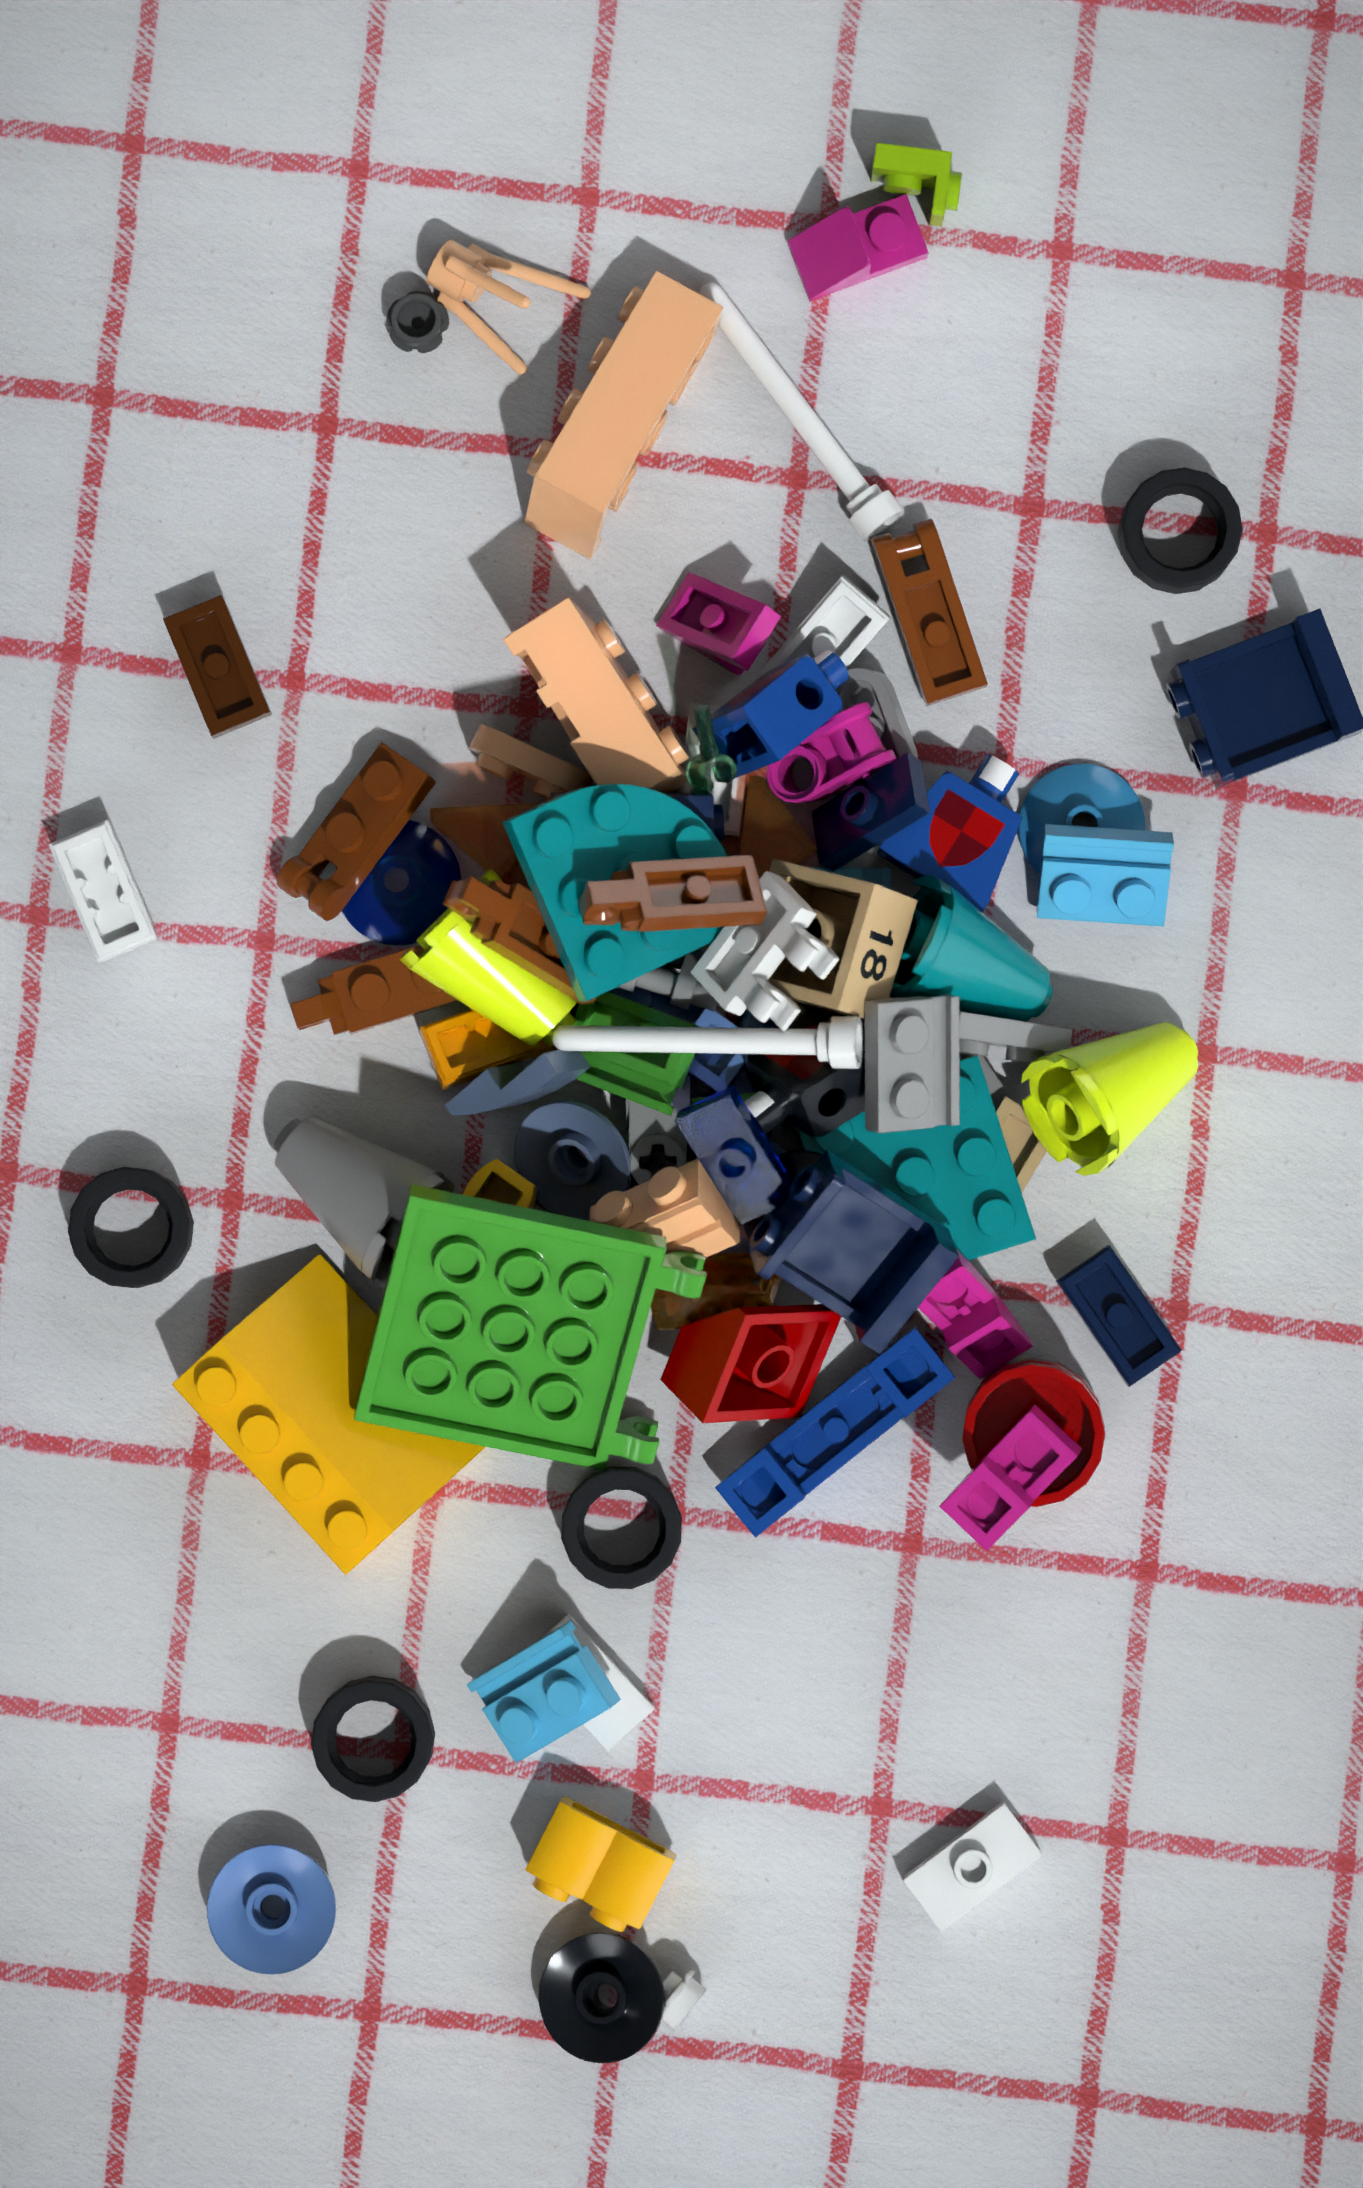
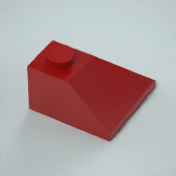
(750, 1362)

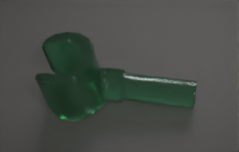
(700, 765)

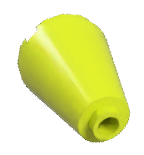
(487, 980)
(1105, 1092)

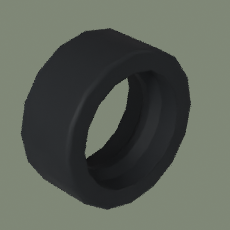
(1193, 484)
(82, 1226)
(621, 1575)
(369, 1787)

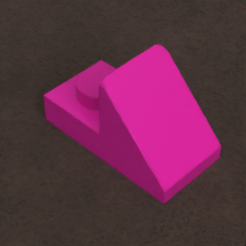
(857, 246)
(718, 623)

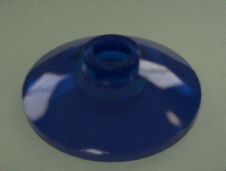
(407, 914)

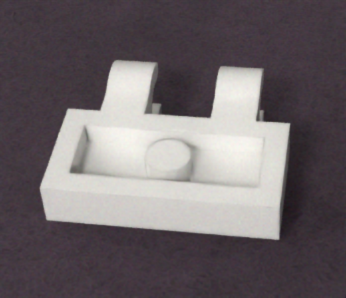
(746, 956)

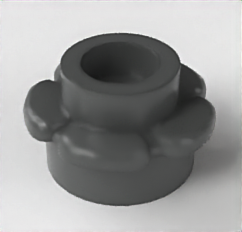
(415, 305)

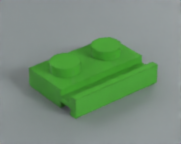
(636, 1076)

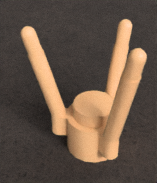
(465, 274)

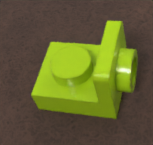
(912, 168)

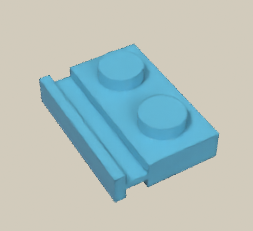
(1104, 875)
(544, 1692)

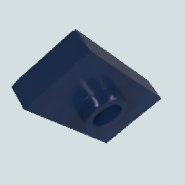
(870, 812)
(1118, 1315)

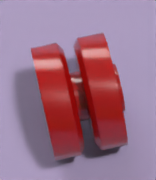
(1055, 1390)

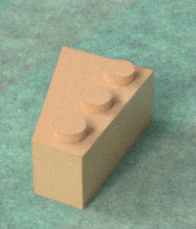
(598, 701)

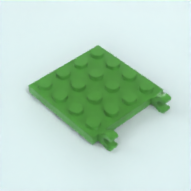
(517, 1329)

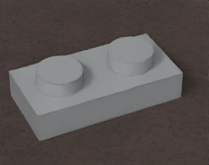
(1022, 1039)

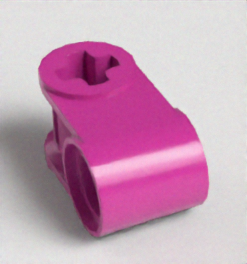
(841, 754)

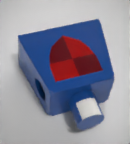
(779, 710)
(963, 834)

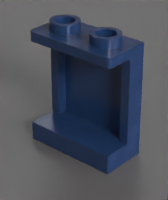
(1265, 700)
(853, 1248)

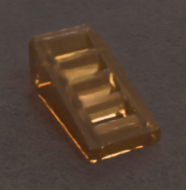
(724, 1289)

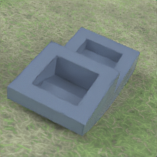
(516, 1085)

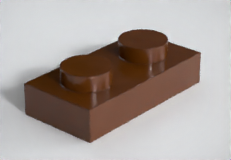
(217, 666)

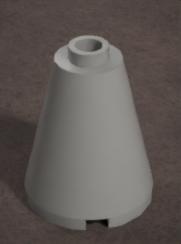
(352, 1187)

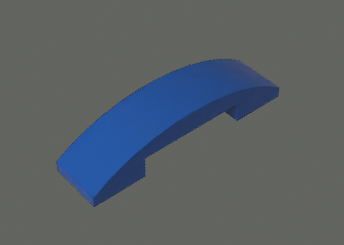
(834, 1431)

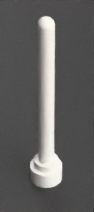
(869, 506)
(832, 1042)

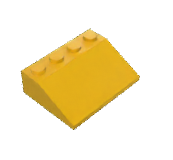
(285, 1405)

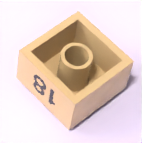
(862, 927)

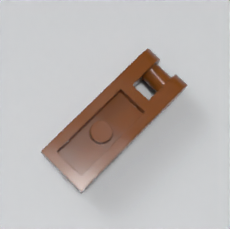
(930, 614)
(356, 832)

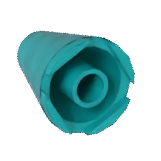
(967, 955)

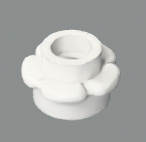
(680, 1997)

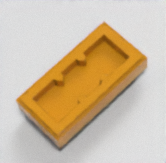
(470, 1044)

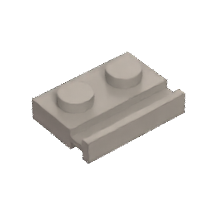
(912, 1063)

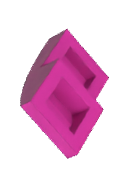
(974, 1320)
(1010, 1477)

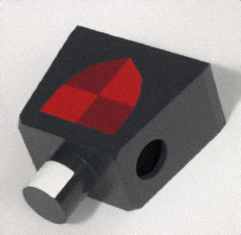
(803, 1088)

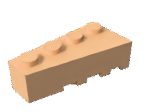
(619, 411)

